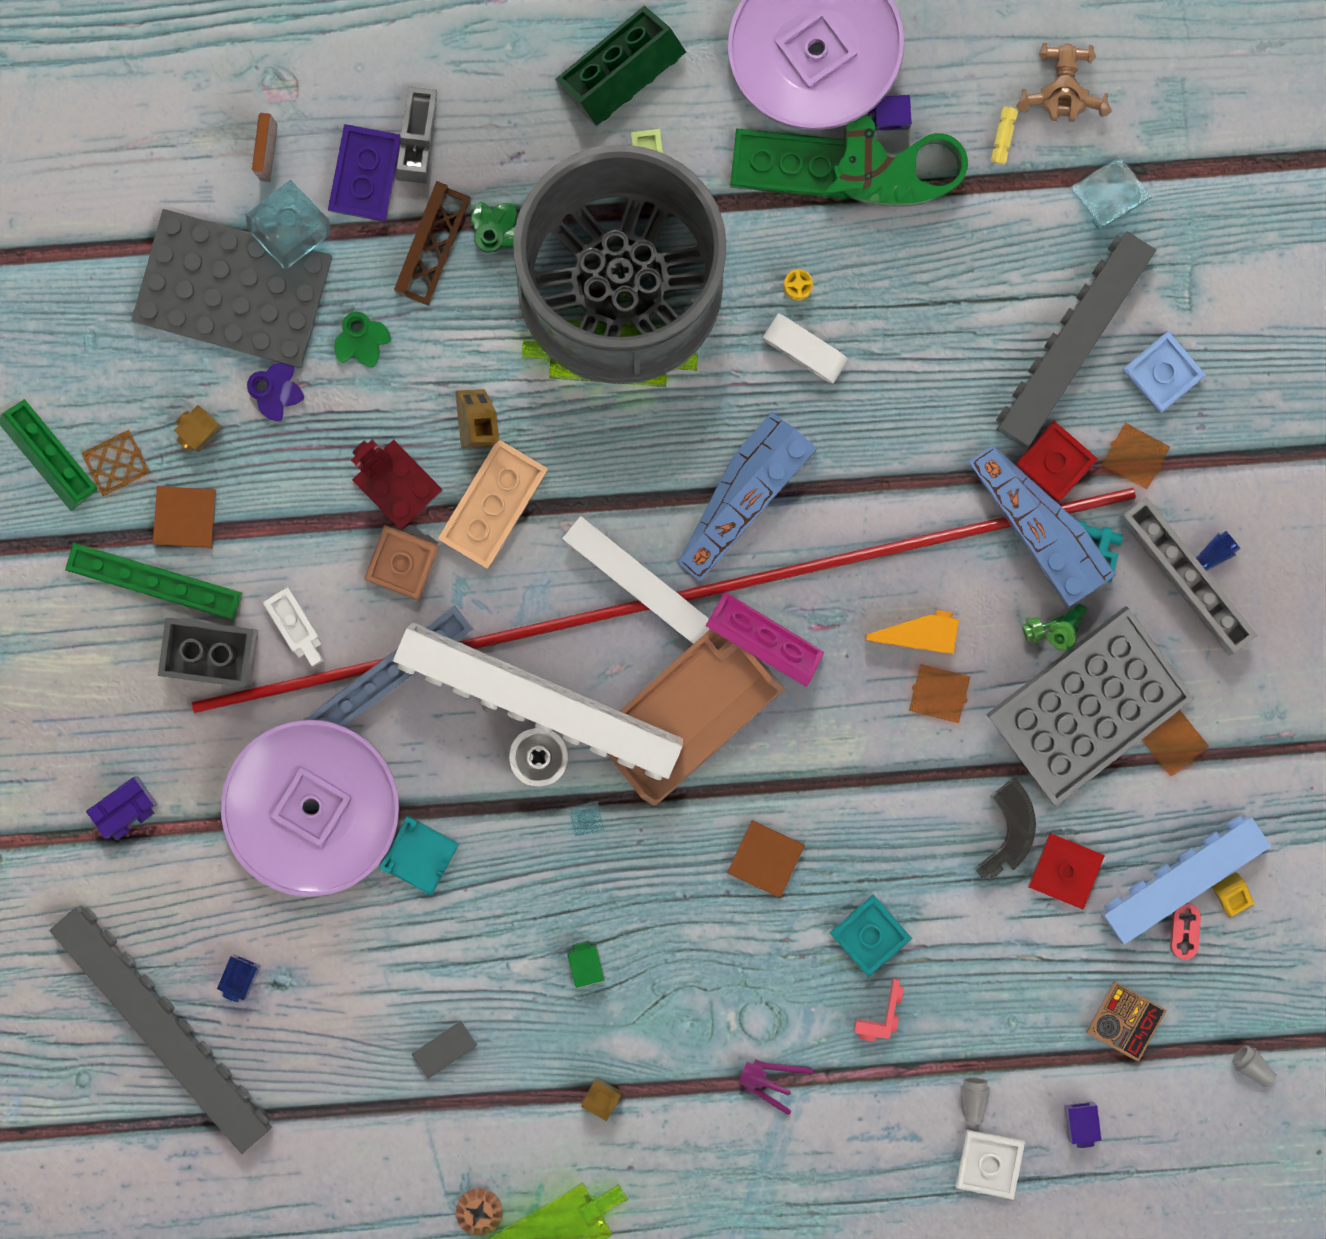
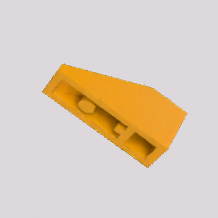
(926, 633)

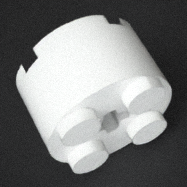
(522, 756)

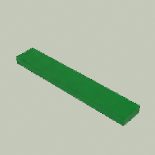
(153, 581)

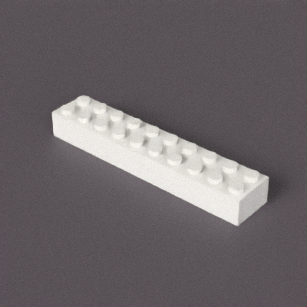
(539, 701)

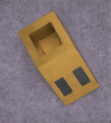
(476, 419)

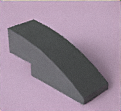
(417, 135)

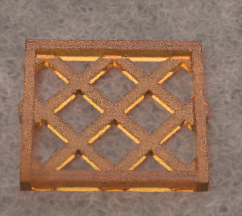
(96, 472)

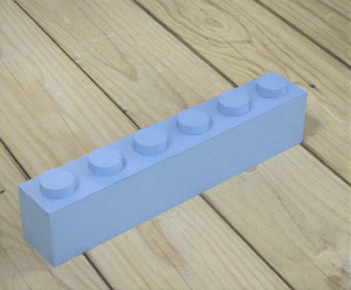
(1185, 879)

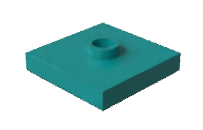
(870, 935)

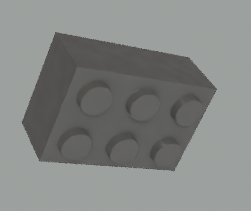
(207, 652)

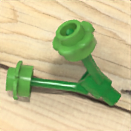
(1062, 629)

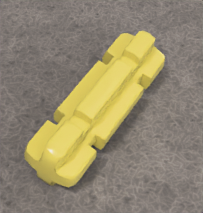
(1004, 135)

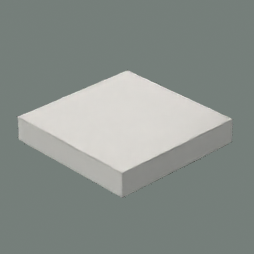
(990, 1164)

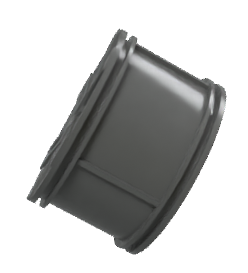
(640, 177)

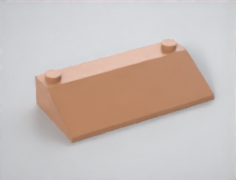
(704, 701)

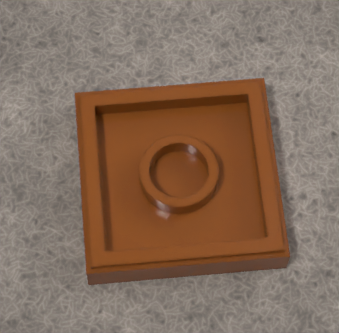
(264, 147)
(184, 517)
(765, 858)

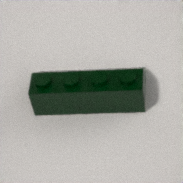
(621, 65)

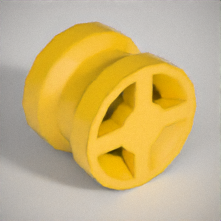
(798, 279)

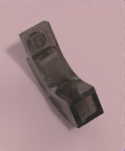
(1020, 833)

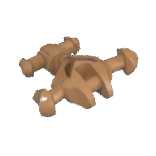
(1065, 95)

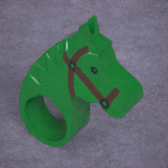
(882, 180)

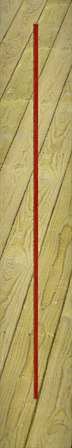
(687, 594)

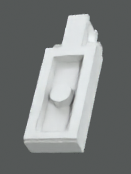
(294, 625)

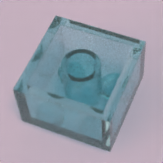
(288, 224)

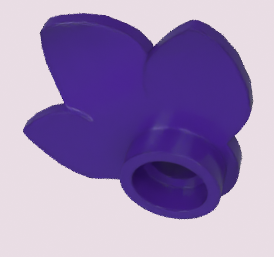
(279, 390)

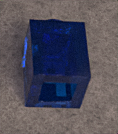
(238, 978)

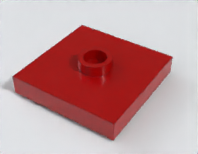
(1056, 461)
(1066, 871)

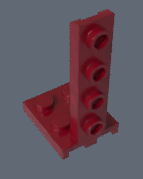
(393, 481)

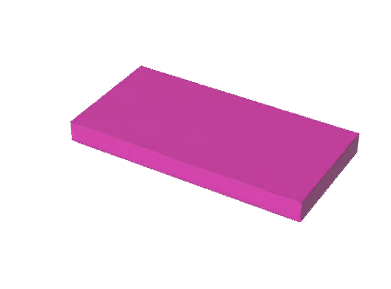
(765, 639)

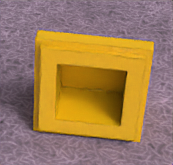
(1233, 894)

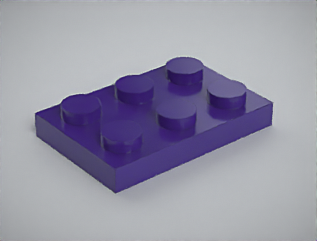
(364, 173)

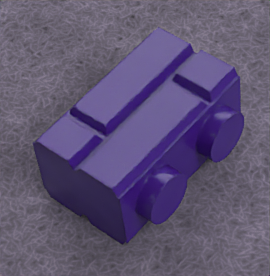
(122, 808)

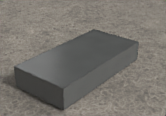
(444, 1049)

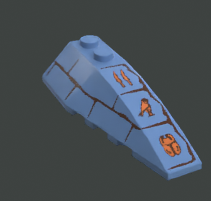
(747, 487)
(1047, 531)

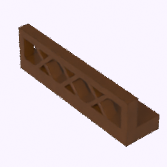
(422, 238)

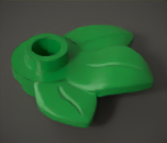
(496, 222)
(361, 344)

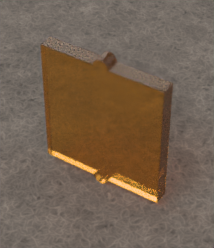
(1135, 455)
(939, 693)
(1175, 743)

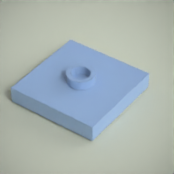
(1164, 372)

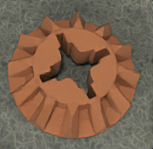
(473, 1199)

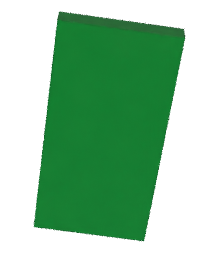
(785, 162)

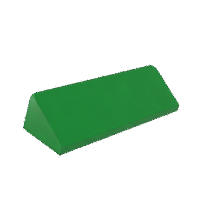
(47, 454)

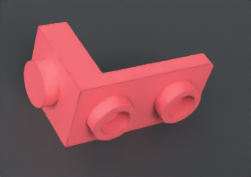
(871, 1030)

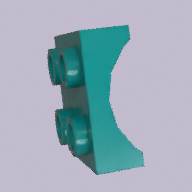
(419, 855)

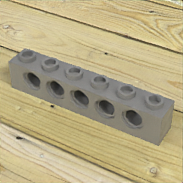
(1188, 576)

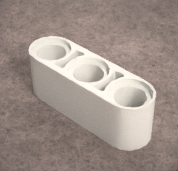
(805, 348)

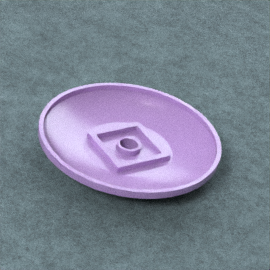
(810, 91)
(304, 850)

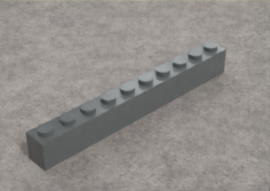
(161, 1028)

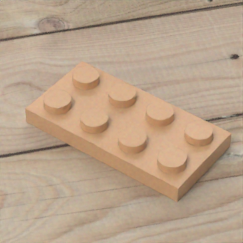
(493, 504)

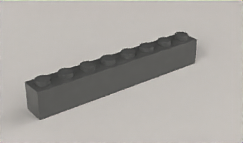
(1076, 338)

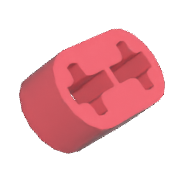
(1192, 931)

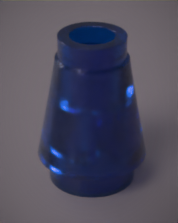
(1218, 550)

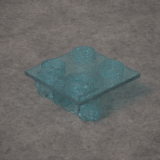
(1111, 193)

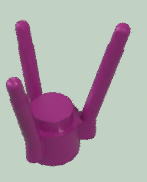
(754, 1078)

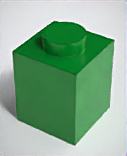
(585, 964)

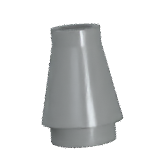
(1251, 1063)
(974, 1098)

